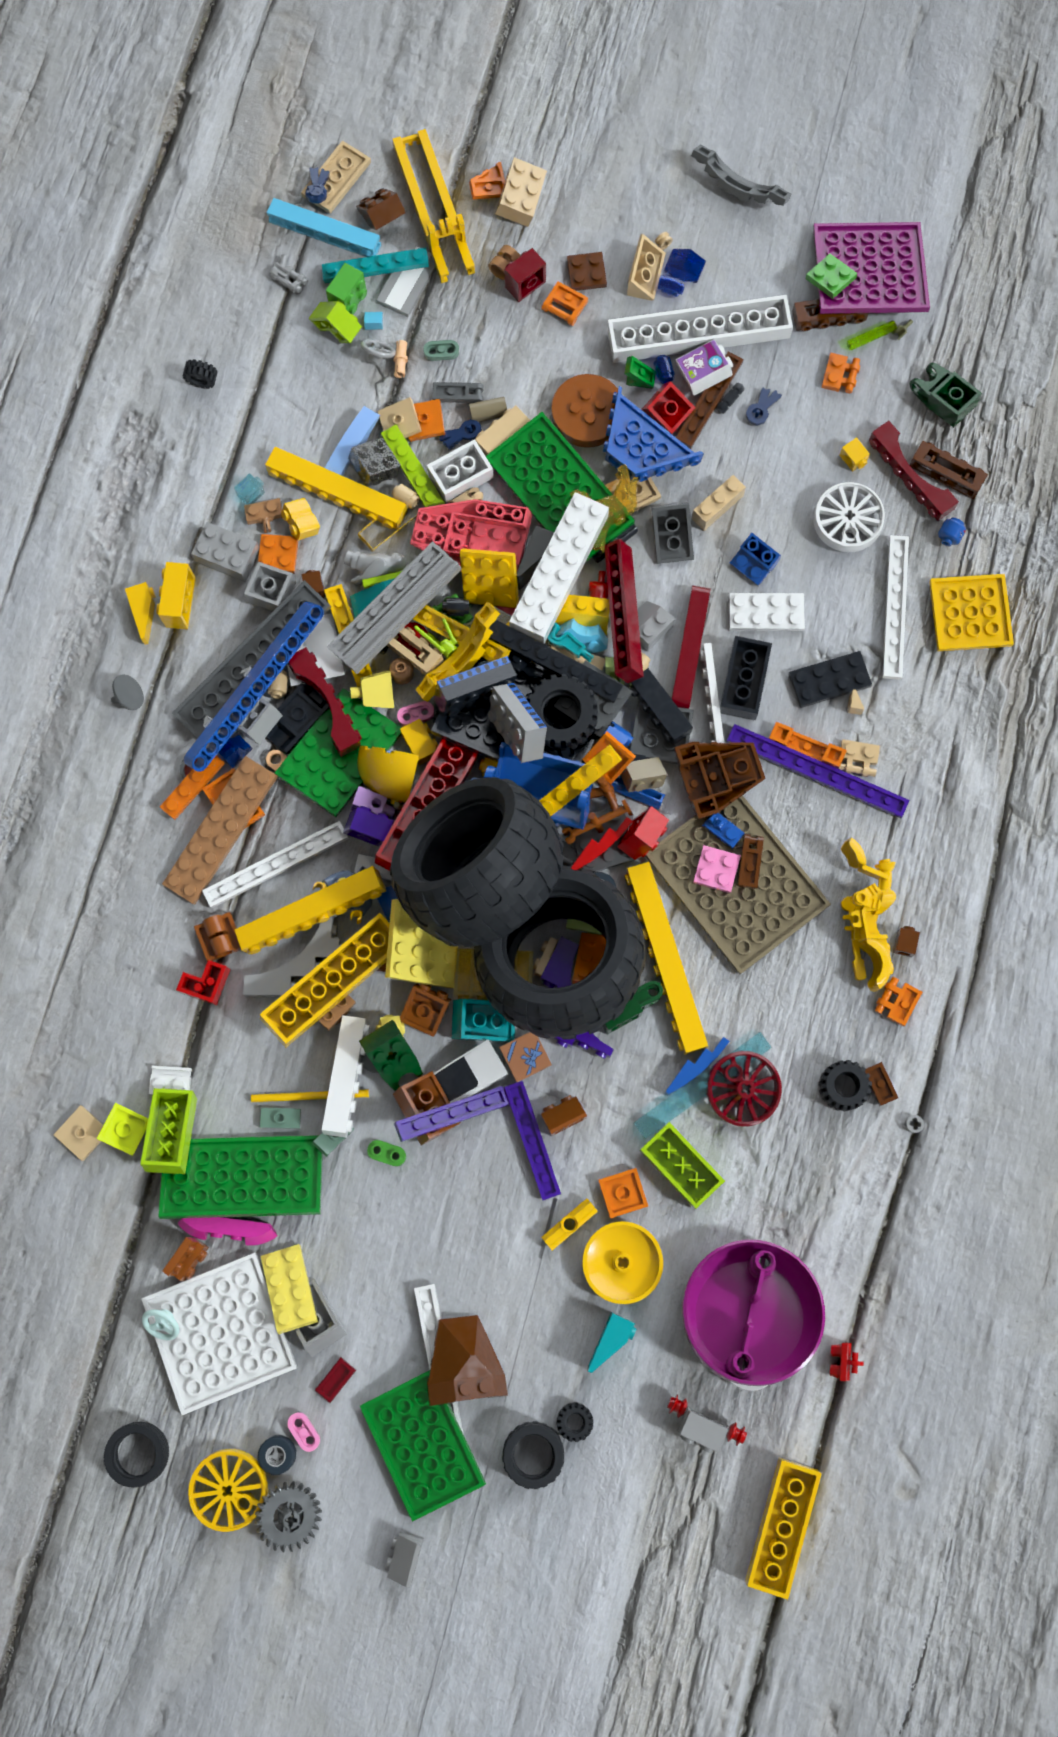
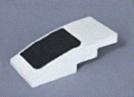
(471, 1072)

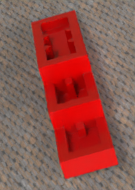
(595, 849)

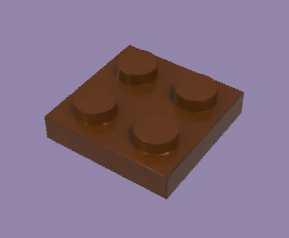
(587, 271)

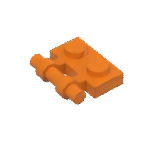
(835, 370)
(903, 1004)

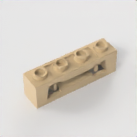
(428, 663)

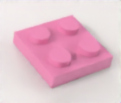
(716, 869)

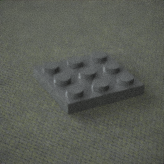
(606, 710)
(649, 738)
(613, 855)

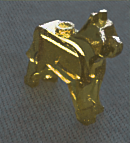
(620, 505)

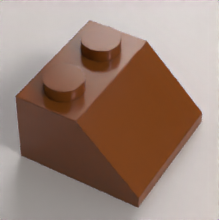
(563, 1115)

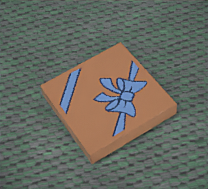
(525, 1056)

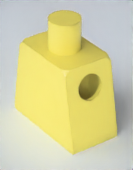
(375, 690)

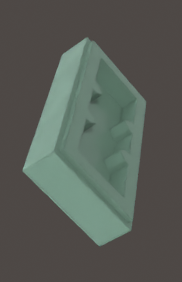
(280, 1118)
(328, 1143)

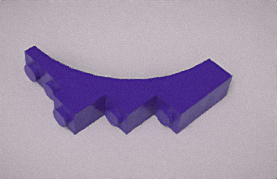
(558, 975)

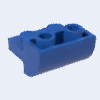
(755, 559)

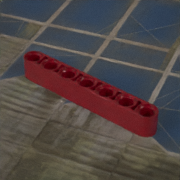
(690, 646)

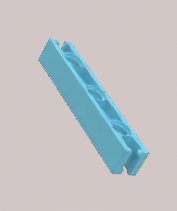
(323, 228)

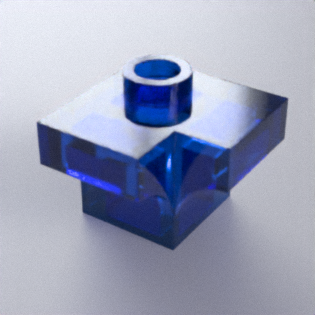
(234, 750)

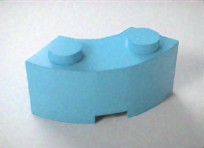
(591, 637)

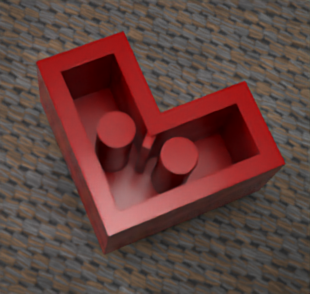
(208, 987)

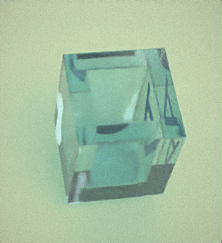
(250, 489)

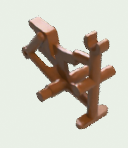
(606, 790)

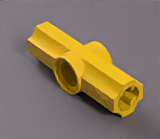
(580, 1215)

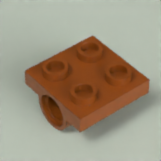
(218, 936)

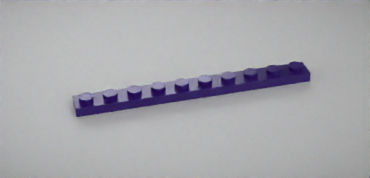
(821, 772)

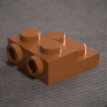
(425, 1009)
(186, 1258)

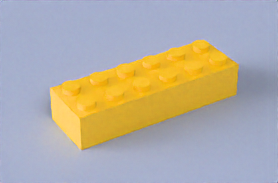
(783, 1528)

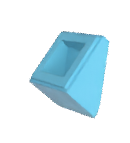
(373, 320)

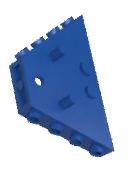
(643, 443)

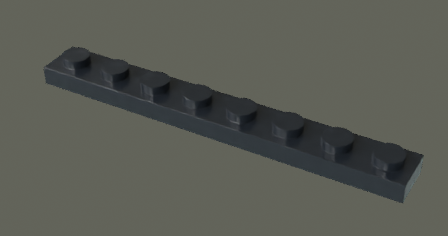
(554, 660)

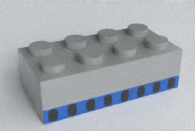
(517, 722)

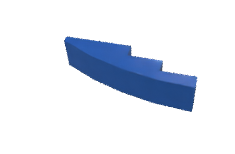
(691, 1070)

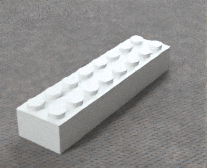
(559, 567)

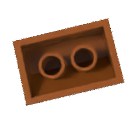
(421, 1096)

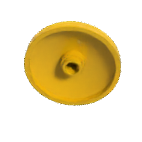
(622, 1262)

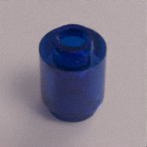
(671, 285)
(664, 369)

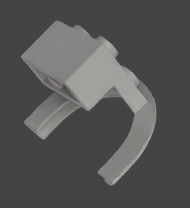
(258, 721)

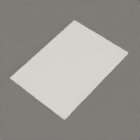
(317, 643)

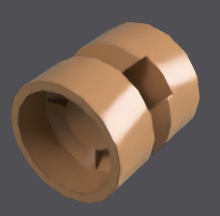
(504, 256)

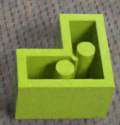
(335, 318)

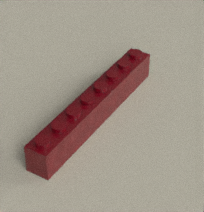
(623, 611)

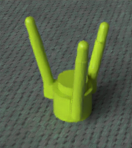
(447, 646)

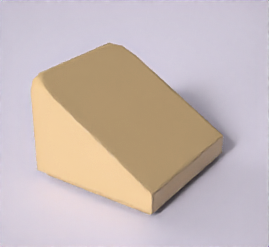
(854, 704)

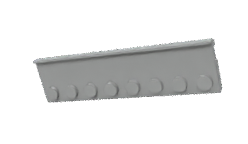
(394, 607)

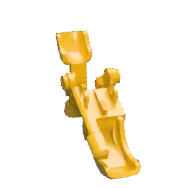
(863, 912)

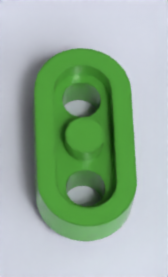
(386, 1153)

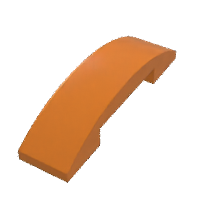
(825, 753)

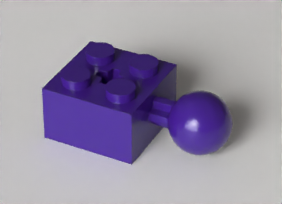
(368, 826)

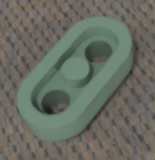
(441, 348)

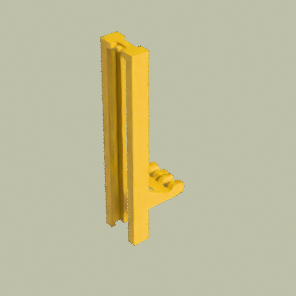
(453, 222)

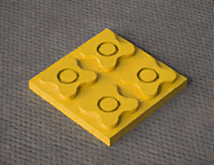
(971, 612)

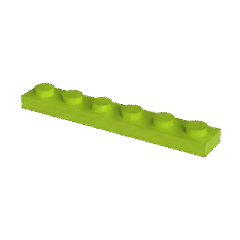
(411, 467)

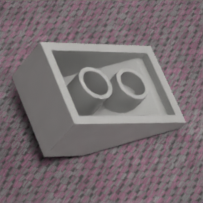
(327, 1329)

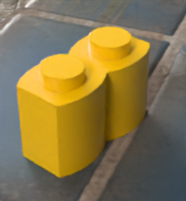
(300, 518)

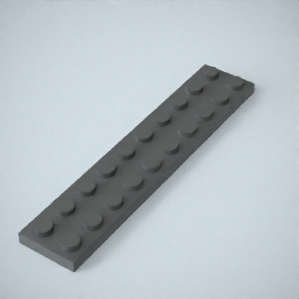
(224, 680)

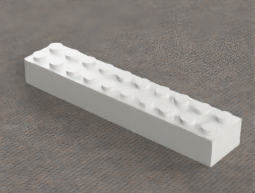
(692, 327)

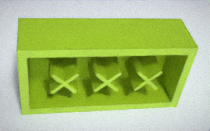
(169, 1131)
(682, 1165)

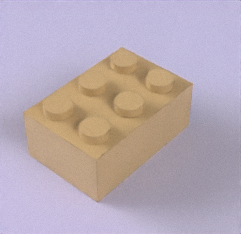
(521, 192)

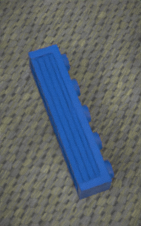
(645, 796)

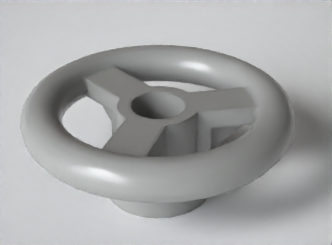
(378, 351)

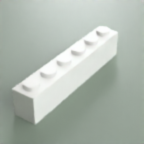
(344, 1077)

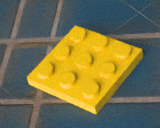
(489, 577)

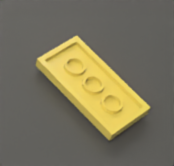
(289, 1289)

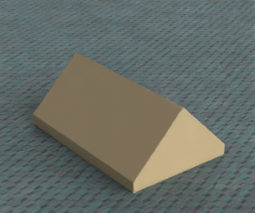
(645, 269)

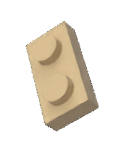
(548, 949)

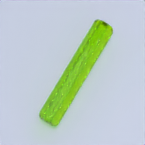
(871, 335)

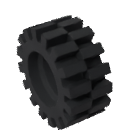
(200, 374)
(565, 1431)

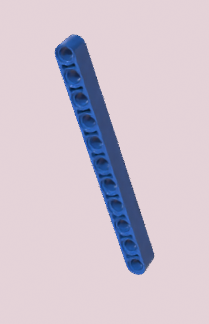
(246, 690)

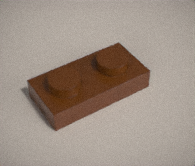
(881, 1084)

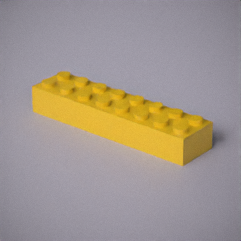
(328, 982)

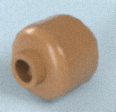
(405, 675)

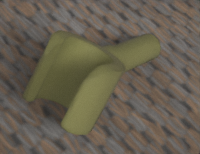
(901, 330)

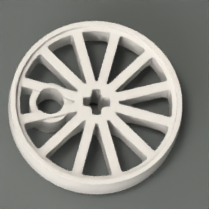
(856, 518)

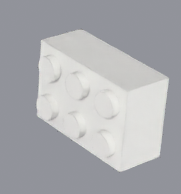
(460, 471)

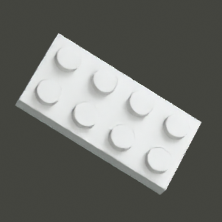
(766, 612)

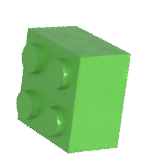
(348, 287)

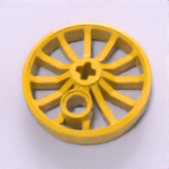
(220, 1490)

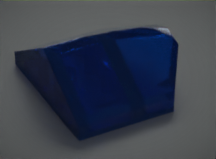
(685, 265)

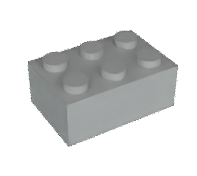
(225, 551)

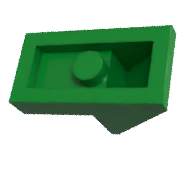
(639, 373)

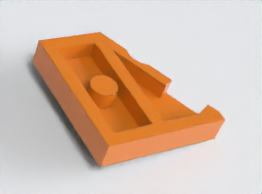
(488, 184)

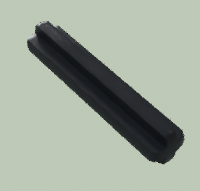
(627, 534)

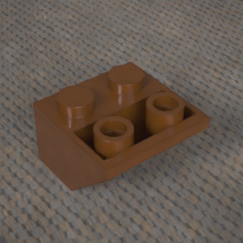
(381, 208)

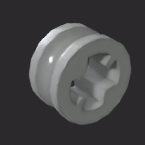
(917, 1119)

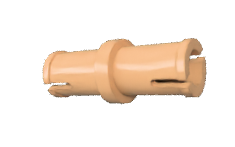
(400, 359)

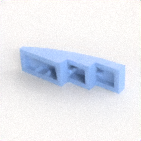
(355, 435)

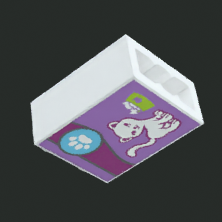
(704, 366)

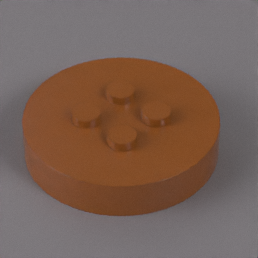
(583, 409)

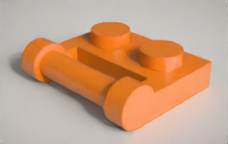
(567, 298)

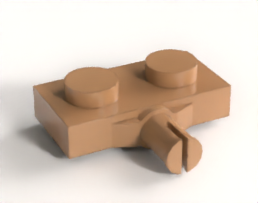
(263, 513)

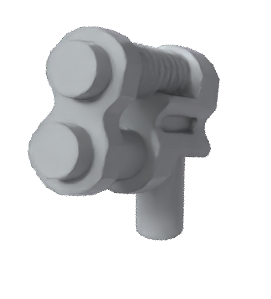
(282, 273)

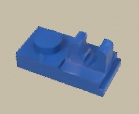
(723, 829)

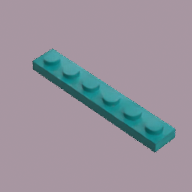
(380, 264)

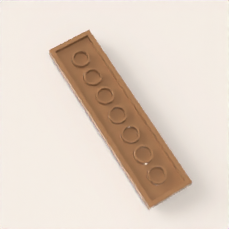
(220, 830)

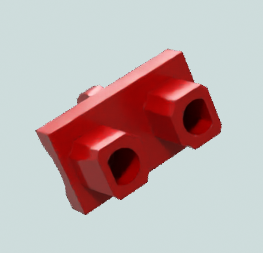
(843, 1371)

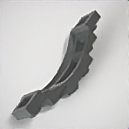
(735, 184)

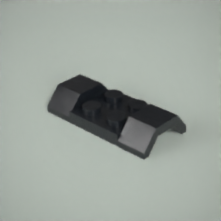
(299, 714)

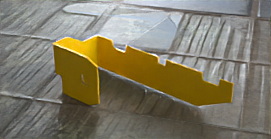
(366, 543)

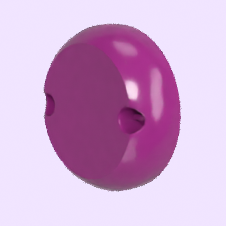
(753, 1313)

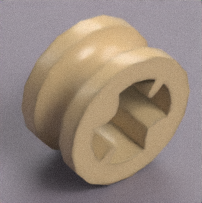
(663, 240)

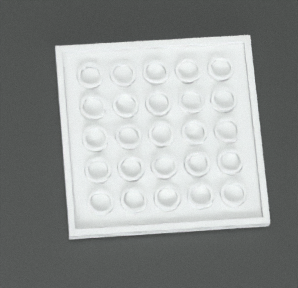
(224, 1334)

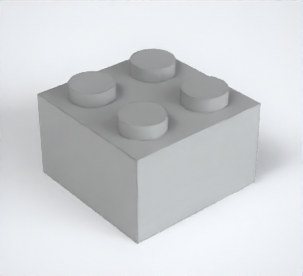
(269, 586)

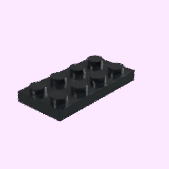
(830, 679)

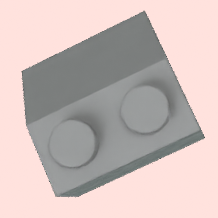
(653, 624)
(404, 1559)

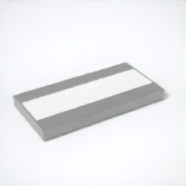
(406, 287)

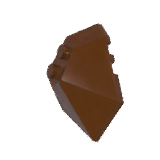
(717, 773)
(464, 1363)

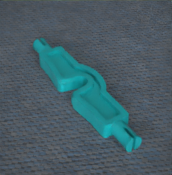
(568, 642)

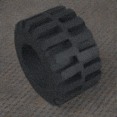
(861, 1081)

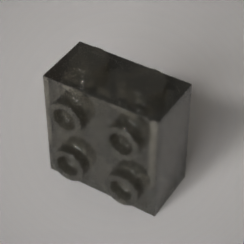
(374, 462)

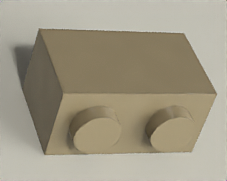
(644, 774)

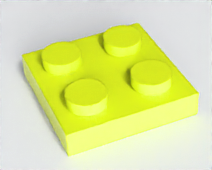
(123, 1129)

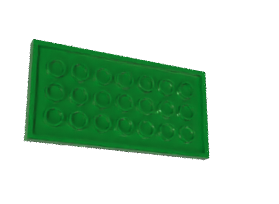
(545, 470)
(245, 1179)

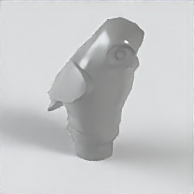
(373, 564)

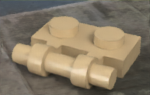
(860, 753)

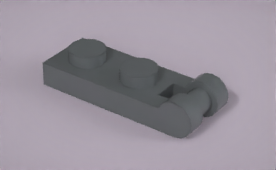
(457, 392)

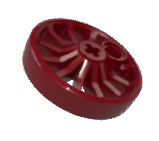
(743, 1078)

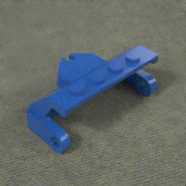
(542, 777)

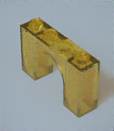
(465, 981)

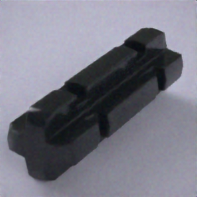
(730, 398)

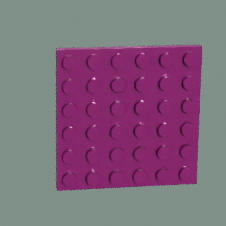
(887, 266)

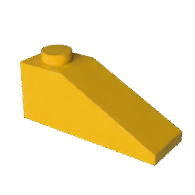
(142, 607)

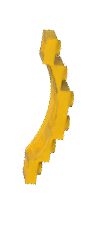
(465, 655)

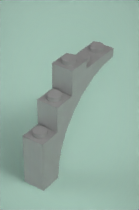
(278, 981)

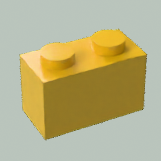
(418, 740)

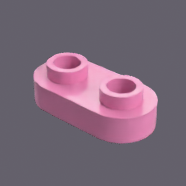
(415, 712)
(304, 1431)

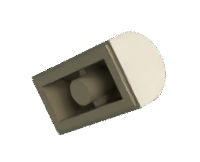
(488, 409)

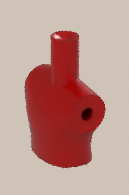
(599, 588)

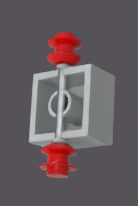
(703, 1429)

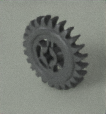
(299, 1530)

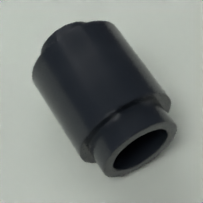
(455, 606)

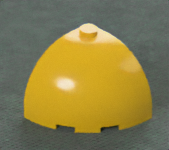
(387, 772)

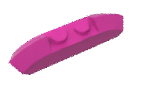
(254, 1232)

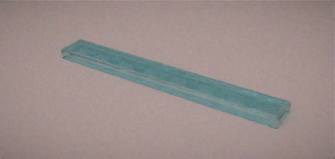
(695, 1090)

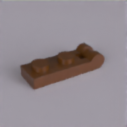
(750, 862)

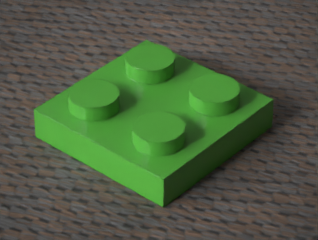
(831, 276)

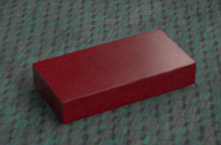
(335, 1380)

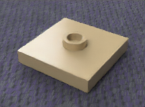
(402, 414)
(80, 1133)

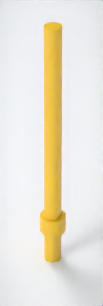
(299, 1096)

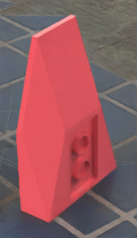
(473, 526)

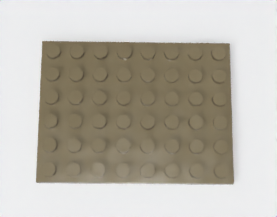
(747, 920)

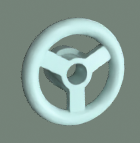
(164, 1321)

